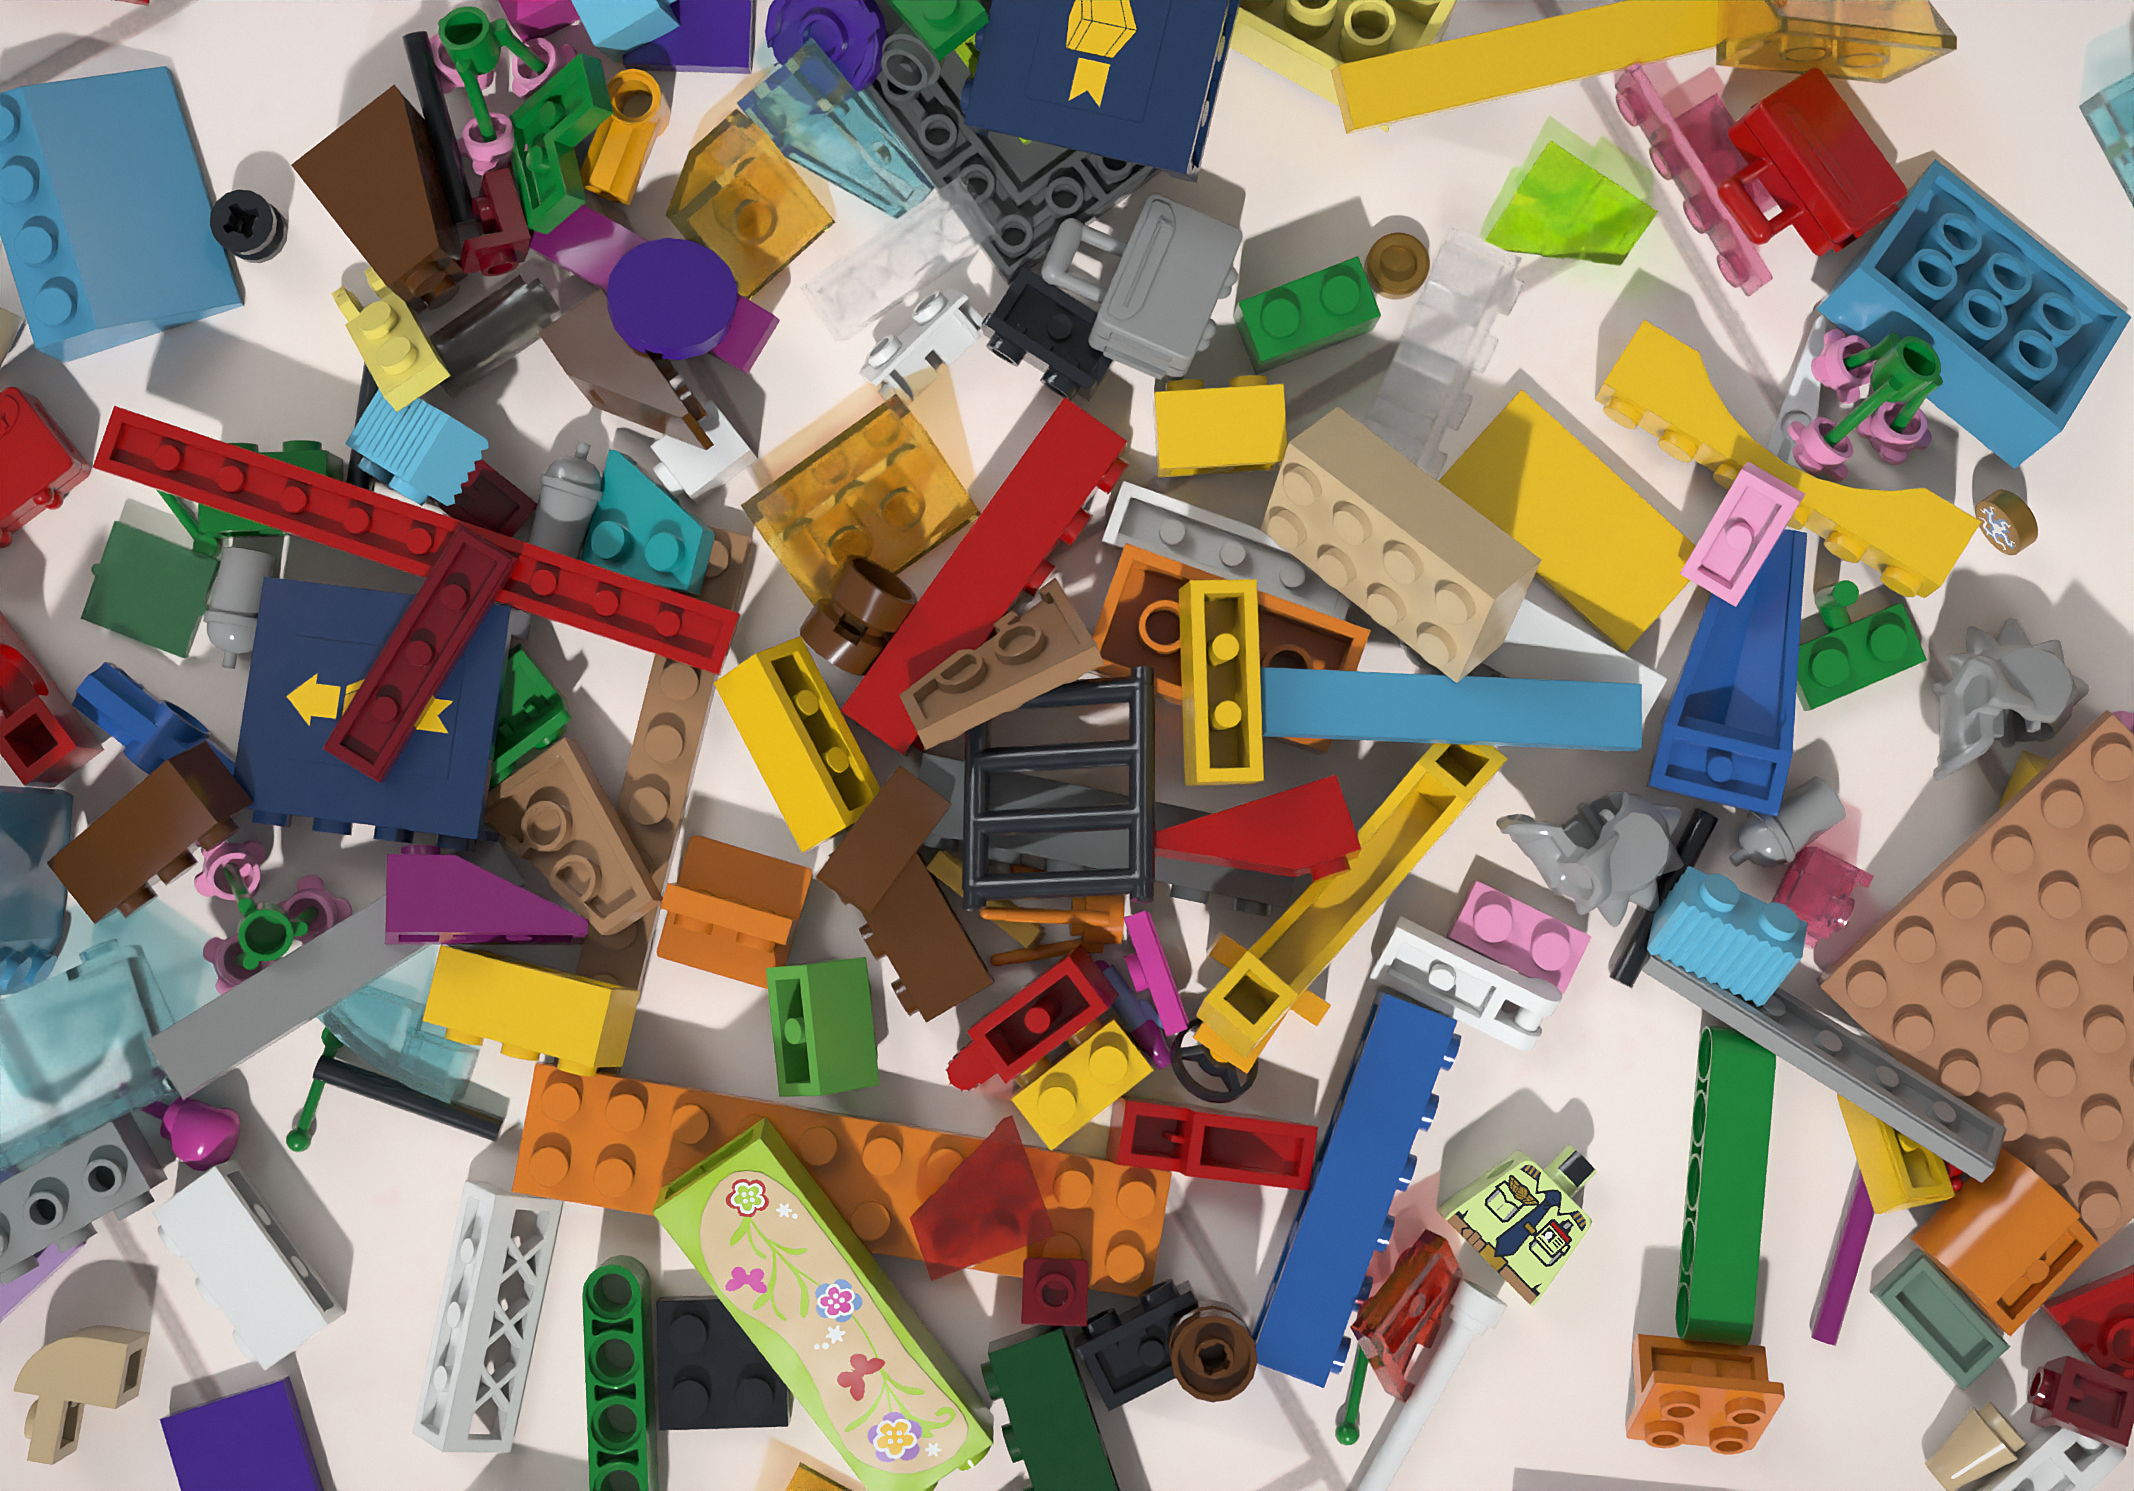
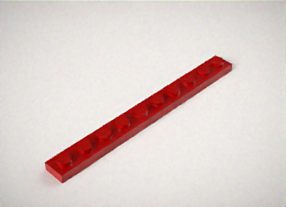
(410, 538)

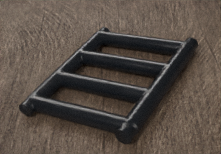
(1135, 816)

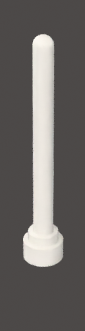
(1472, 1315)

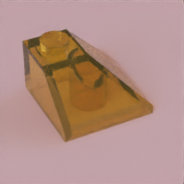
(746, 203)

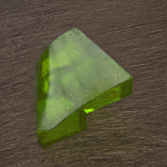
(1570, 213)

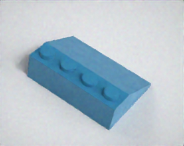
(107, 213)
(1997, 307)
(32, 898)

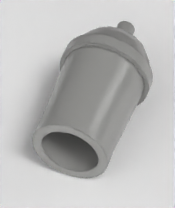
(566, 503)
(237, 601)
(1801, 820)

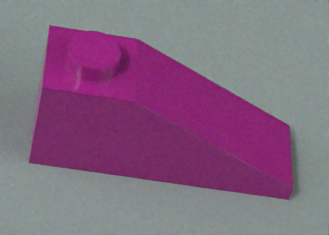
(459, 903)

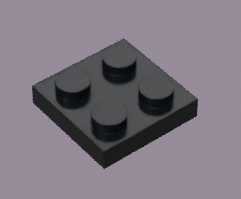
(713, 1370)

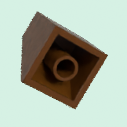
(389, 199)

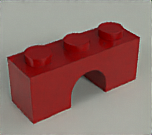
(38, 726)

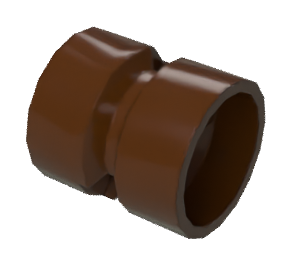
(853, 622)
(1212, 1351)

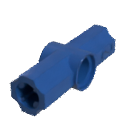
(139, 720)

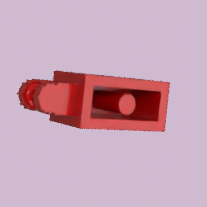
(1033, 1021)

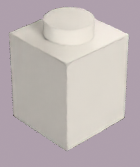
(700, 470)

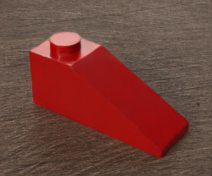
(1277, 834)

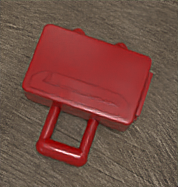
(1813, 165)
(35, 462)

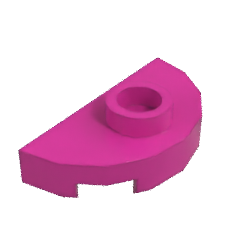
(1151, 971)

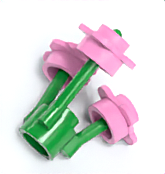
(466, 55)
(1901, 379)
(264, 927)

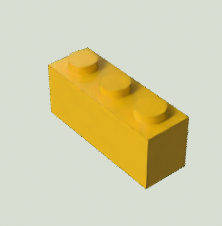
(1221, 682)
(799, 742)
(530, 1009)

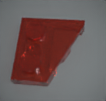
(983, 1207)
(1407, 1310)

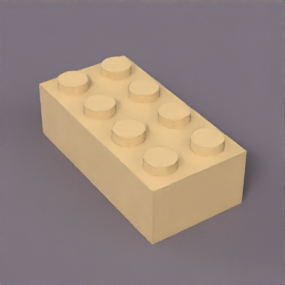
(1398, 543)

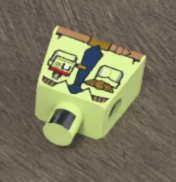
(1524, 1218)

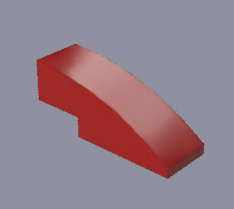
(1211, 1143)

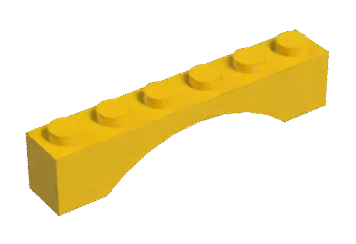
(1900, 533)
(1334, 910)

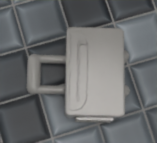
(1161, 289)

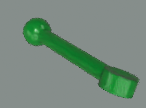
(202, 542)
(299, 1138)
(1347, 1431)

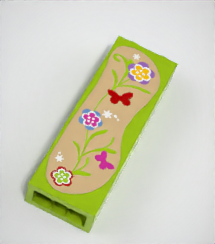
(825, 1314)

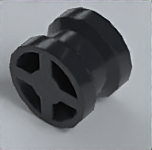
(260, 237)

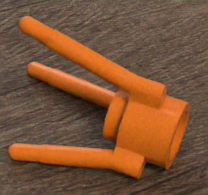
(1092, 918)

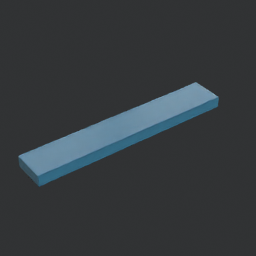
(1448, 712)

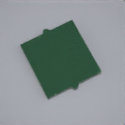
(150, 589)

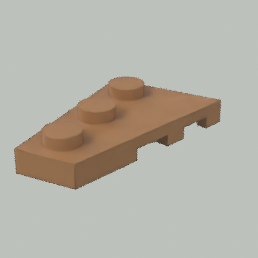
(1017, 664)
(571, 833)

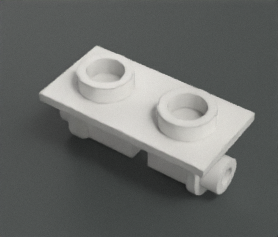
(936, 327)

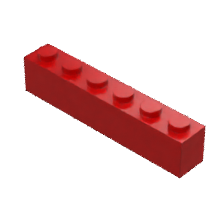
(994, 564)

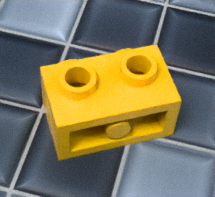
(1219, 427)
(1081, 1081)

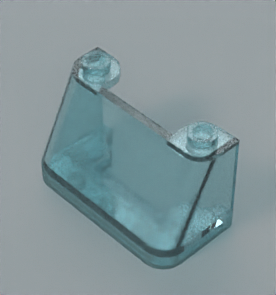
(79, 1051)

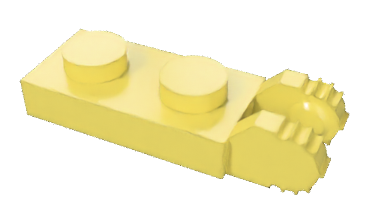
(392, 343)

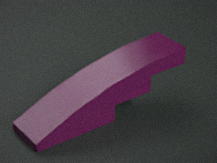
(592, 246)

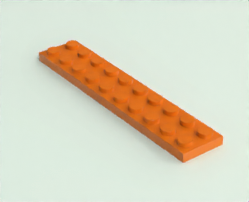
(627, 1137)

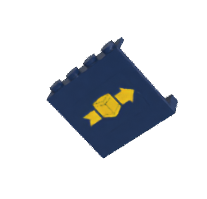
(1104, 76)
(303, 673)

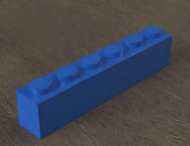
(1352, 1188)

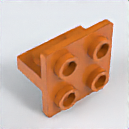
(732, 911)
(1701, 1394)

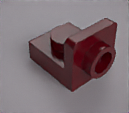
(501, 227)
(490, 502)
(1054, 1291)
(2083, 1400)

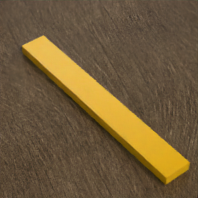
(1520, 59)

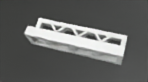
(466, 1322)

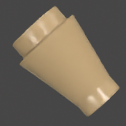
(1975, 1448)

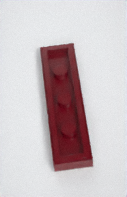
(421, 654)

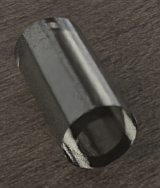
(493, 332)

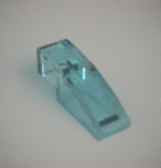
(390, 1038)

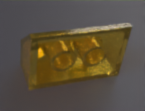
(1840, 37)
(864, 493)

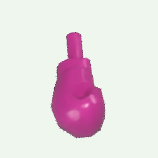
(197, 1131)

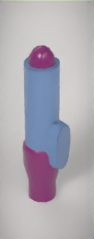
(1138, 1017)

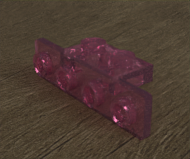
(1697, 158)

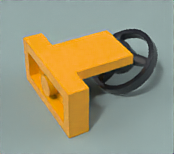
(1215, 1054)

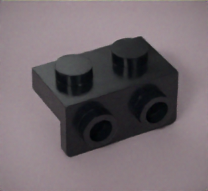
(1048, 332)
(1131, 1350)

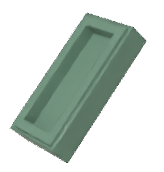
(1940, 1319)

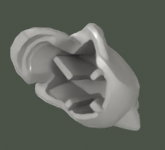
(2002, 694)
(1603, 852)

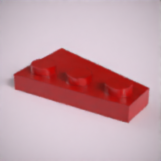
(2100, 1320)

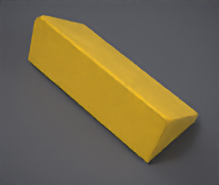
(1893, 1166)

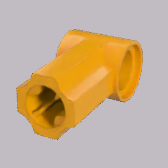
(624, 142)

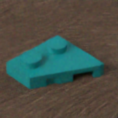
(645, 531)

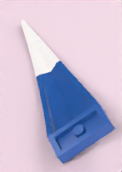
(1735, 697)

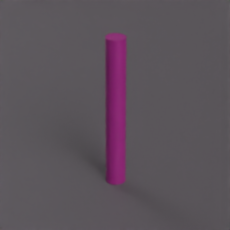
(1844, 1265)

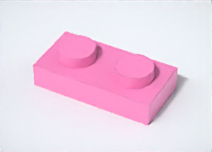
(1742, 533)
(1518, 936)

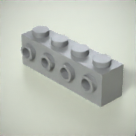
(72, 1189)

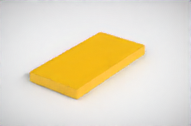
(1594, 534)

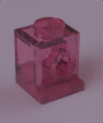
(1819, 892)

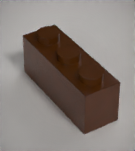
(152, 834)
(924, 944)

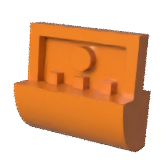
(2006, 1241)

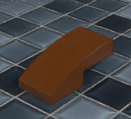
(883, 840)

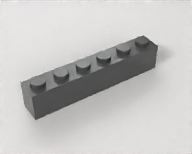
(1190, 881)

